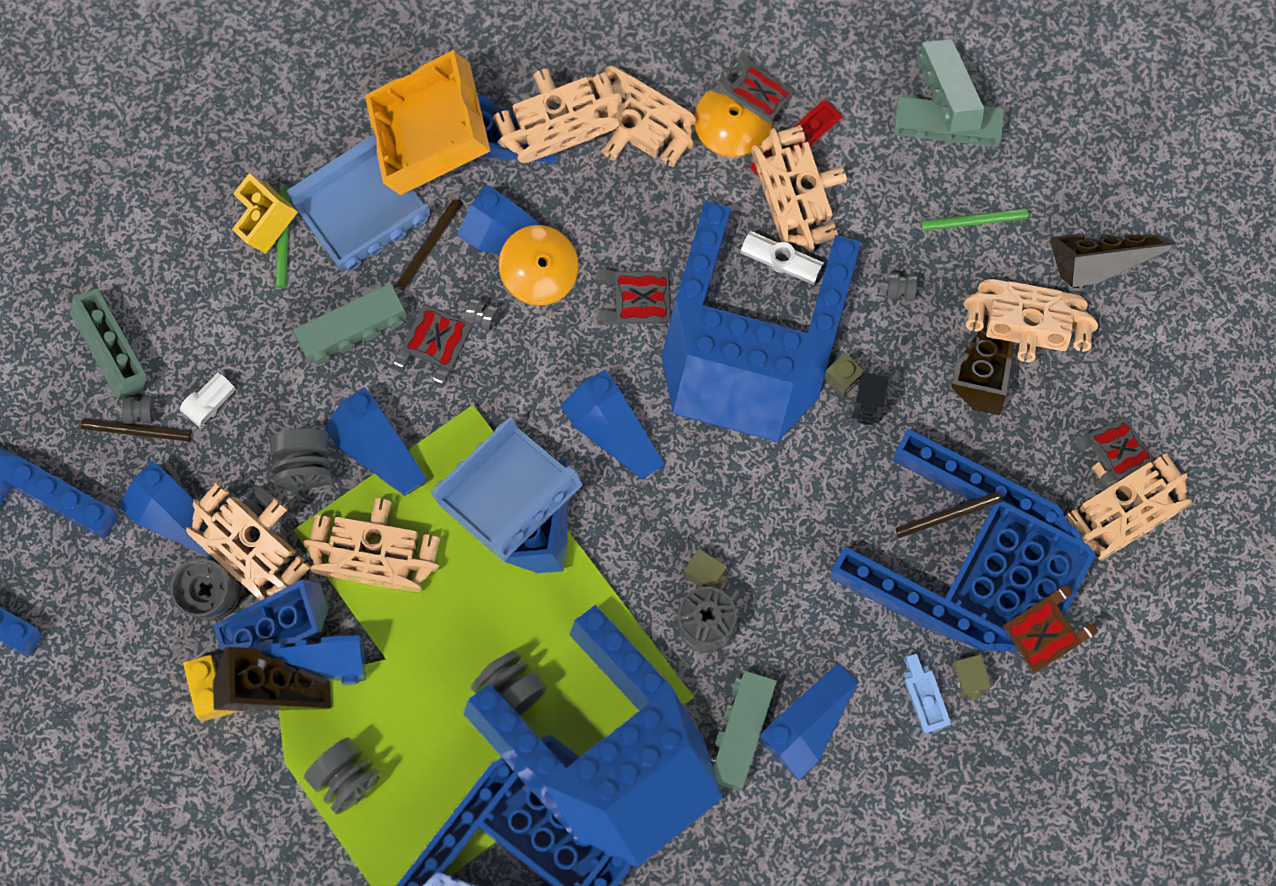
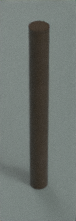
(428, 245)
(136, 430)
(949, 514)

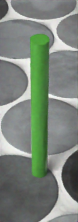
(976, 219)
(282, 248)

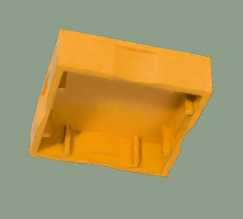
(427, 123)

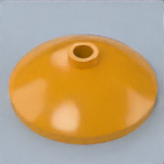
(728, 133)
(521, 270)

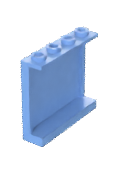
(353, 208)
(505, 489)

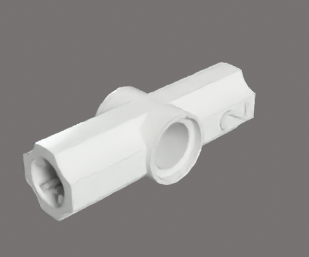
(766, 250)

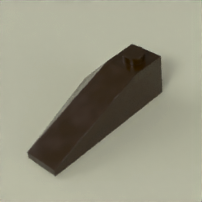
(1091, 262)
(984, 372)
(259, 683)

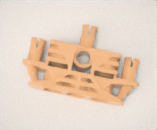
(657, 124)
(558, 129)
(780, 193)
(1030, 316)
(1140, 519)
(235, 523)
(385, 570)

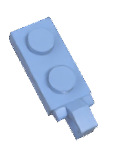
(925, 696)

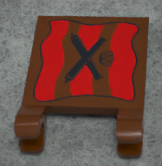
(1044, 632)

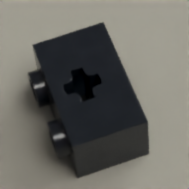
(870, 398)

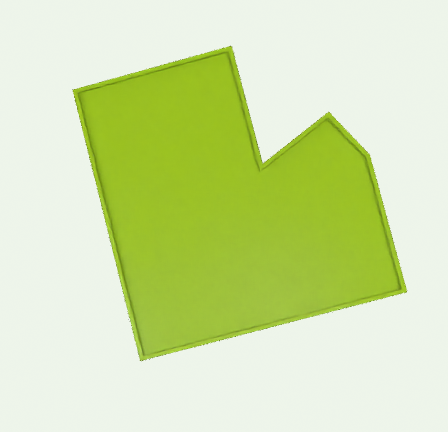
(434, 649)

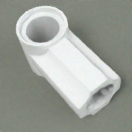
(204, 404)

